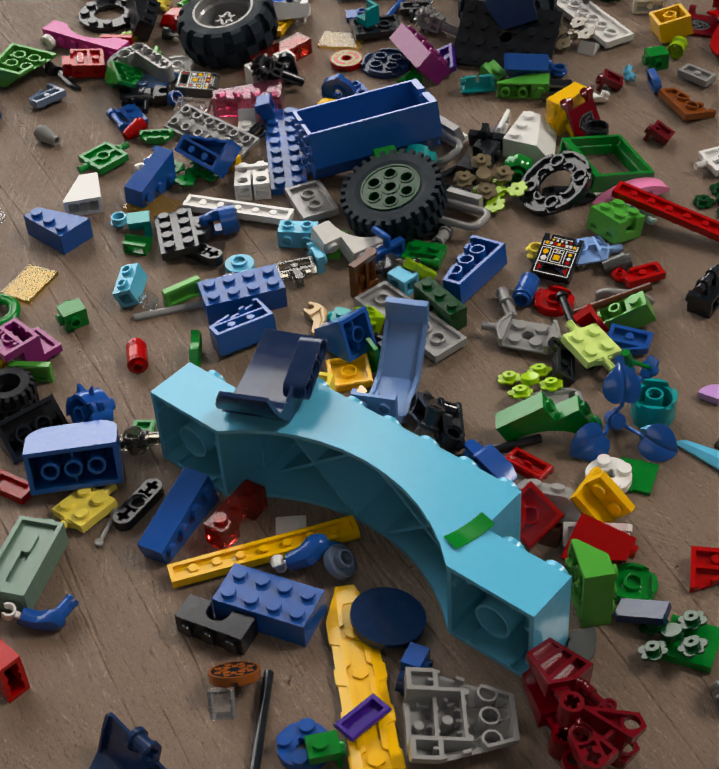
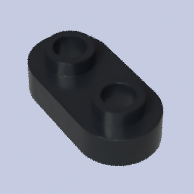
(291, 67)

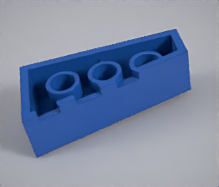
(475, 267)
(178, 515)

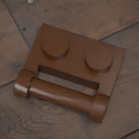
(363, 272)

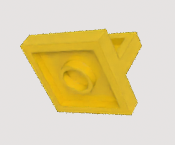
(601, 497)

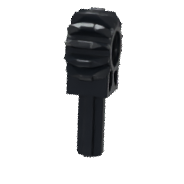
(274, 71)

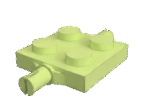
(590, 345)

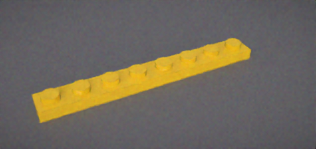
(257, 552)

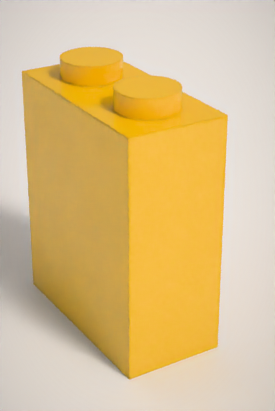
(555, 114)

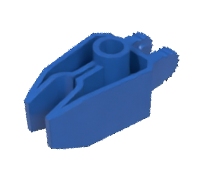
(489, 460)

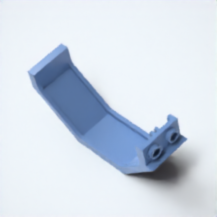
(399, 358)

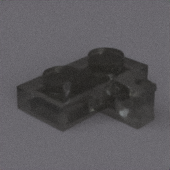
(296, 269)

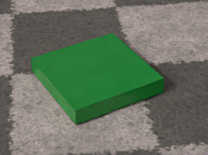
(700, 662)

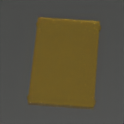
(339, 40)
(157, 206)
(30, 283)

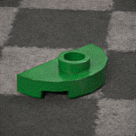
(156, 136)

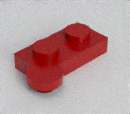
(639, 275)

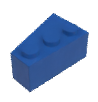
(152, 179)
(58, 229)

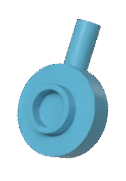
(239, 263)

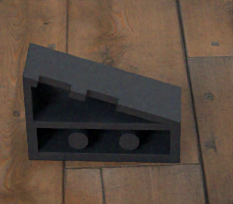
(143, 16)

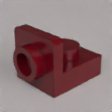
(609, 78)
(659, 131)

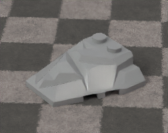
(454, 719)

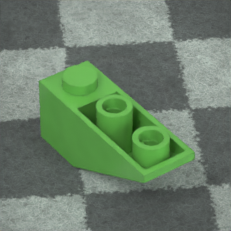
(524, 87)
(630, 312)

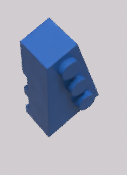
(209, 153)
(242, 328)

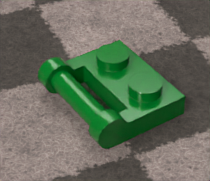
(430, 253)

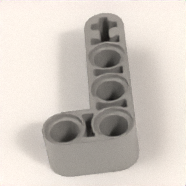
(149, 60)

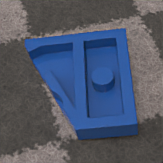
(630, 338)

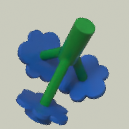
(649, 367)

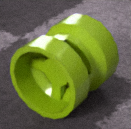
(677, 47)

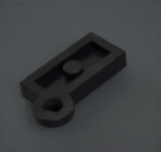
(562, 362)

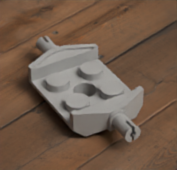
(511, 334)

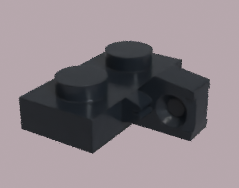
(485, 132)

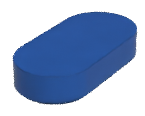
(654, 80)

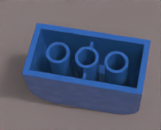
(73, 457)

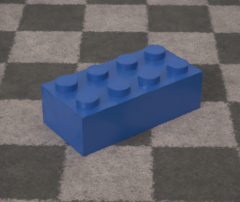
(229, 292)
(279, 604)

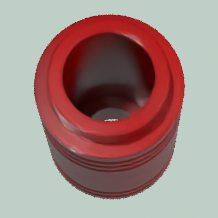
(137, 355)

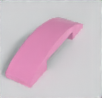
(648, 184)

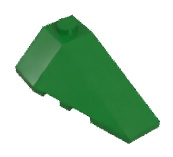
(122, 75)

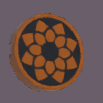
(234, 672)

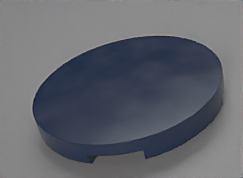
(385, 63)
(387, 618)

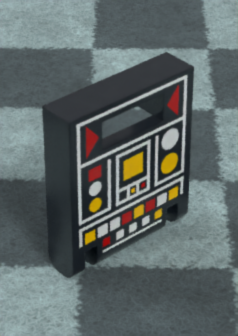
(558, 253)

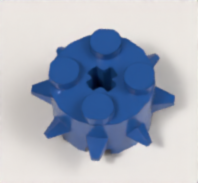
(90, 405)

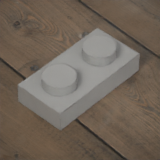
(697, 75)

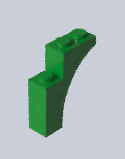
(542, 415)

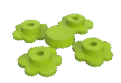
(497, 203)
(528, 379)

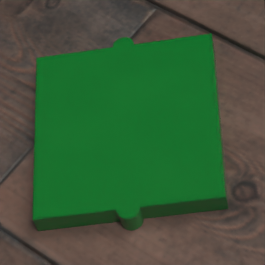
(642, 476)

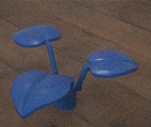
(620, 387)

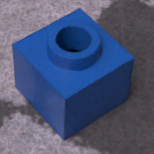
(265, 106)
(416, 656)

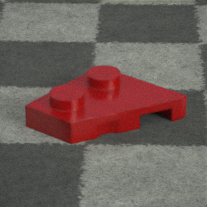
(703, 568)

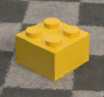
(671, 22)

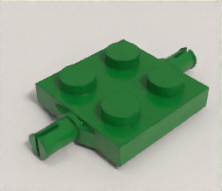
(103, 157)

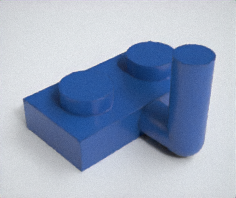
(389, 246)

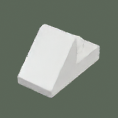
(247, 119)

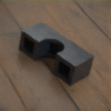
(483, 146)
(232, 634)

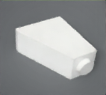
(84, 196)

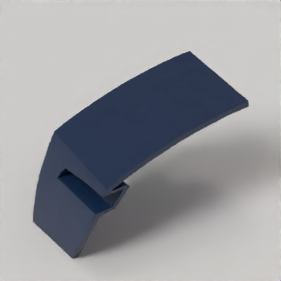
(277, 376)

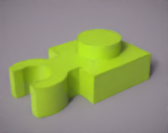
(419, 268)

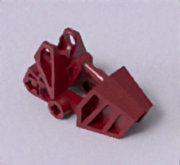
(556, 693)

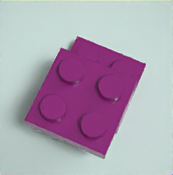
(26, 344)

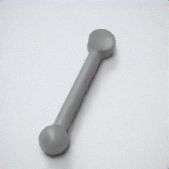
(99, 542)

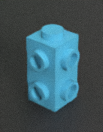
(294, 233)
(129, 285)

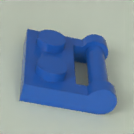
(128, 113)

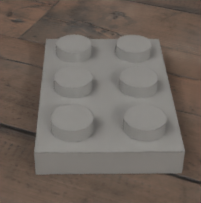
(311, 201)

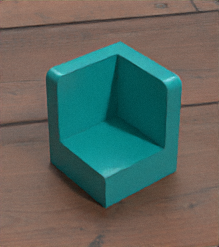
(370, 16)
(140, 220)

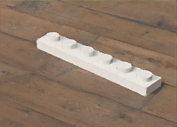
(245, 210)

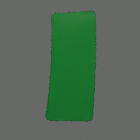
(470, 531)

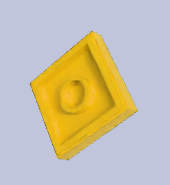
(350, 374)

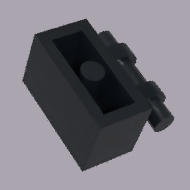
(705, 296)

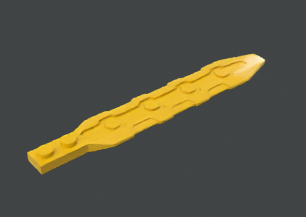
(357, 676)

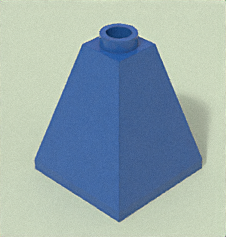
(347, 334)

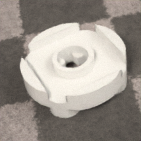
(615, 467)

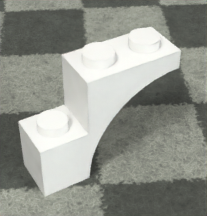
(331, 239)

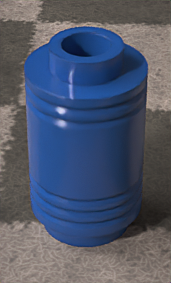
(526, 289)

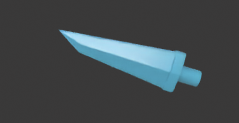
(705, 454)

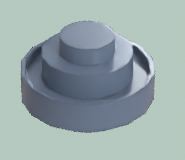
(340, 562)

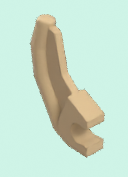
(316, 314)

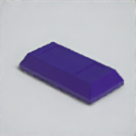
(362, 717)

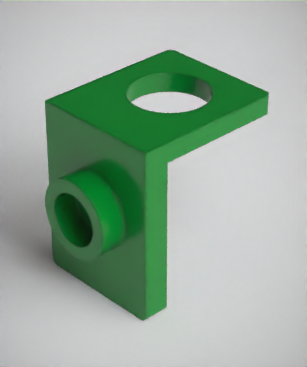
(373, 354)

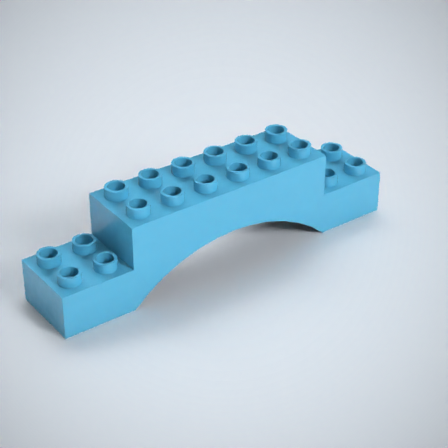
(394, 483)

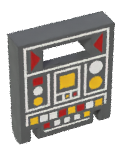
(197, 83)

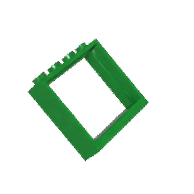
(604, 145)

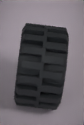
(16, 390)

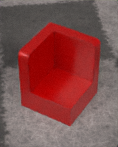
(588, 316)

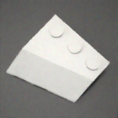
(530, 136)

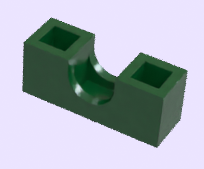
(445, 304)

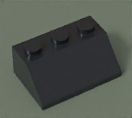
(19, 425)

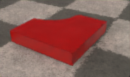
(538, 515)

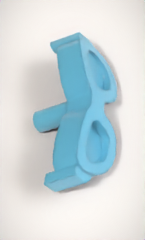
(628, 75)

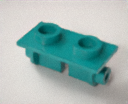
(485, 84)

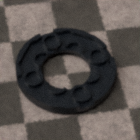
(93, 24)
(569, 161)

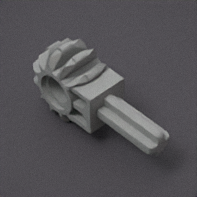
(437, 21)

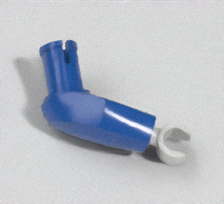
(303, 556)
(42, 620)

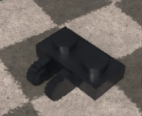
(410, 7)

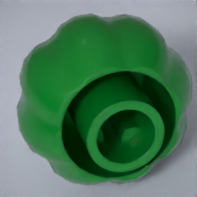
(519, 164)

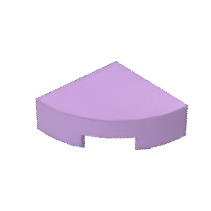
(709, 393)

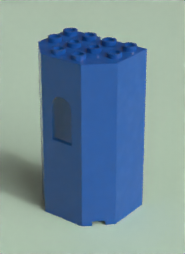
(346, 130)

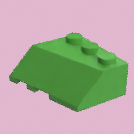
(19, 61)
(591, 583)

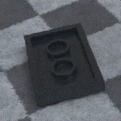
(385, 28)

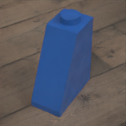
(522, 63)

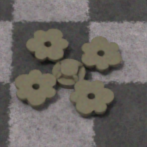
(573, 34)
(484, 174)

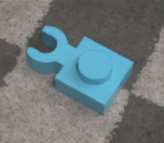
(319, 258)

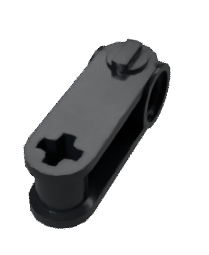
(426, 410)
(451, 427)

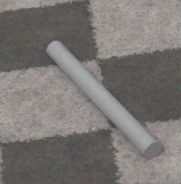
(167, 310)

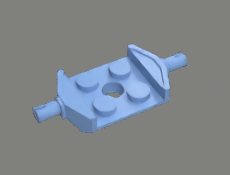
(595, 250)

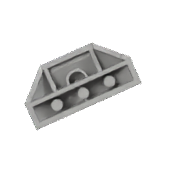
(559, 496)

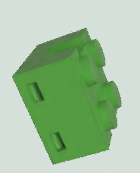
(615, 221)

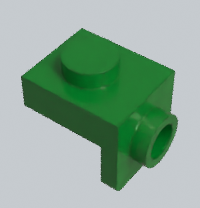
(325, 748)

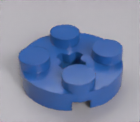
(340, 83)
(291, 738)

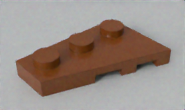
(683, 106)

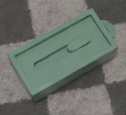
(29, 560)

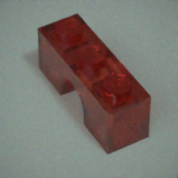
(224, 524)

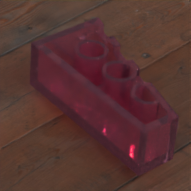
(229, 100)

